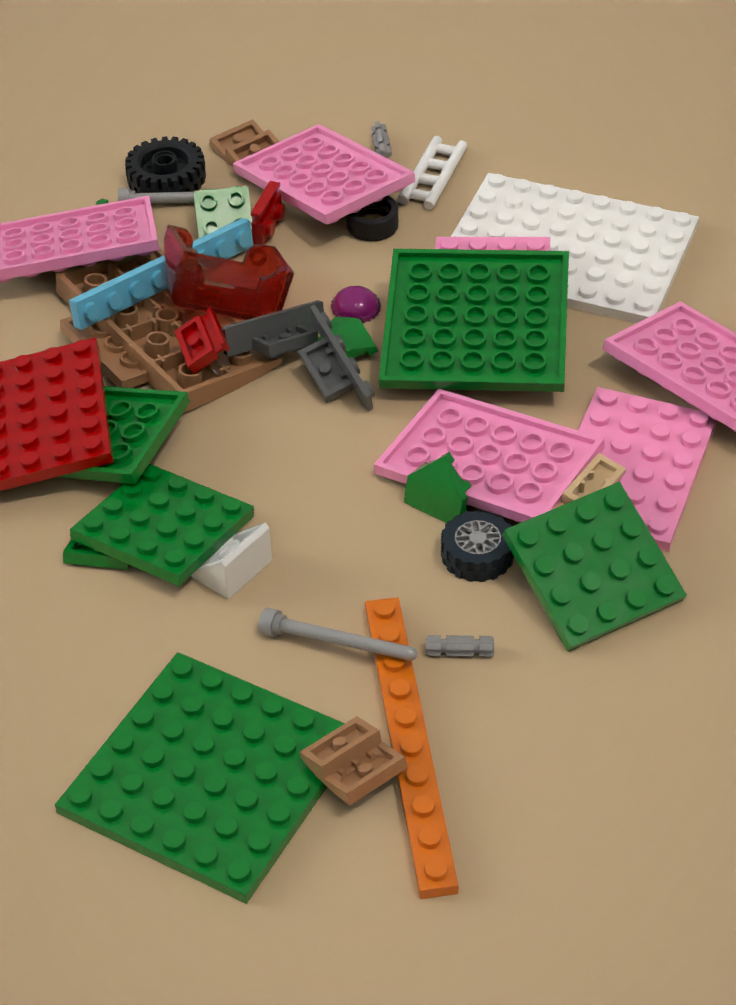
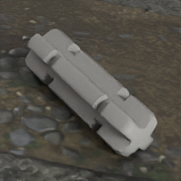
(381, 139)
(460, 645)

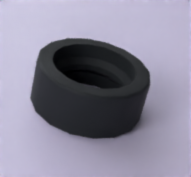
(374, 228)

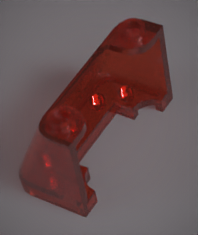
(225, 285)

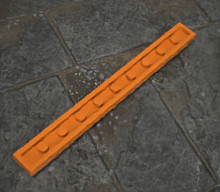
(408, 736)

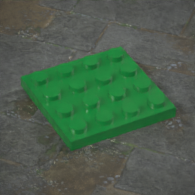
(138, 428)
(162, 524)
(593, 565)

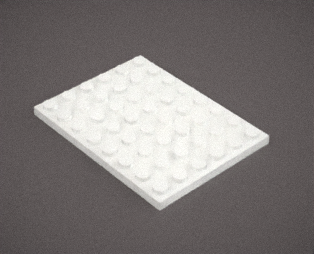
(618, 249)

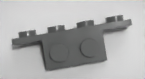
(274, 332)
(330, 366)

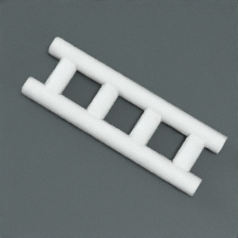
(438, 182)

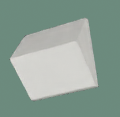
(236, 561)

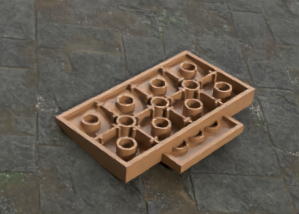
(142, 344)

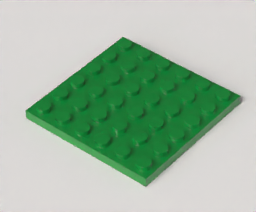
(476, 320)
(203, 776)

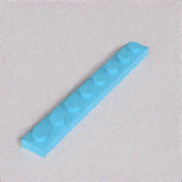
(152, 276)

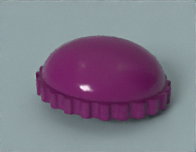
(356, 303)

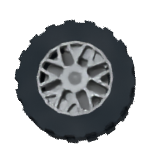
(475, 546)

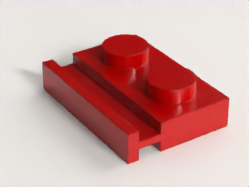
(267, 213)
(201, 340)

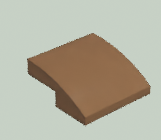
(241, 141)
(353, 760)

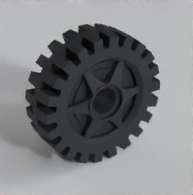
(165, 166)

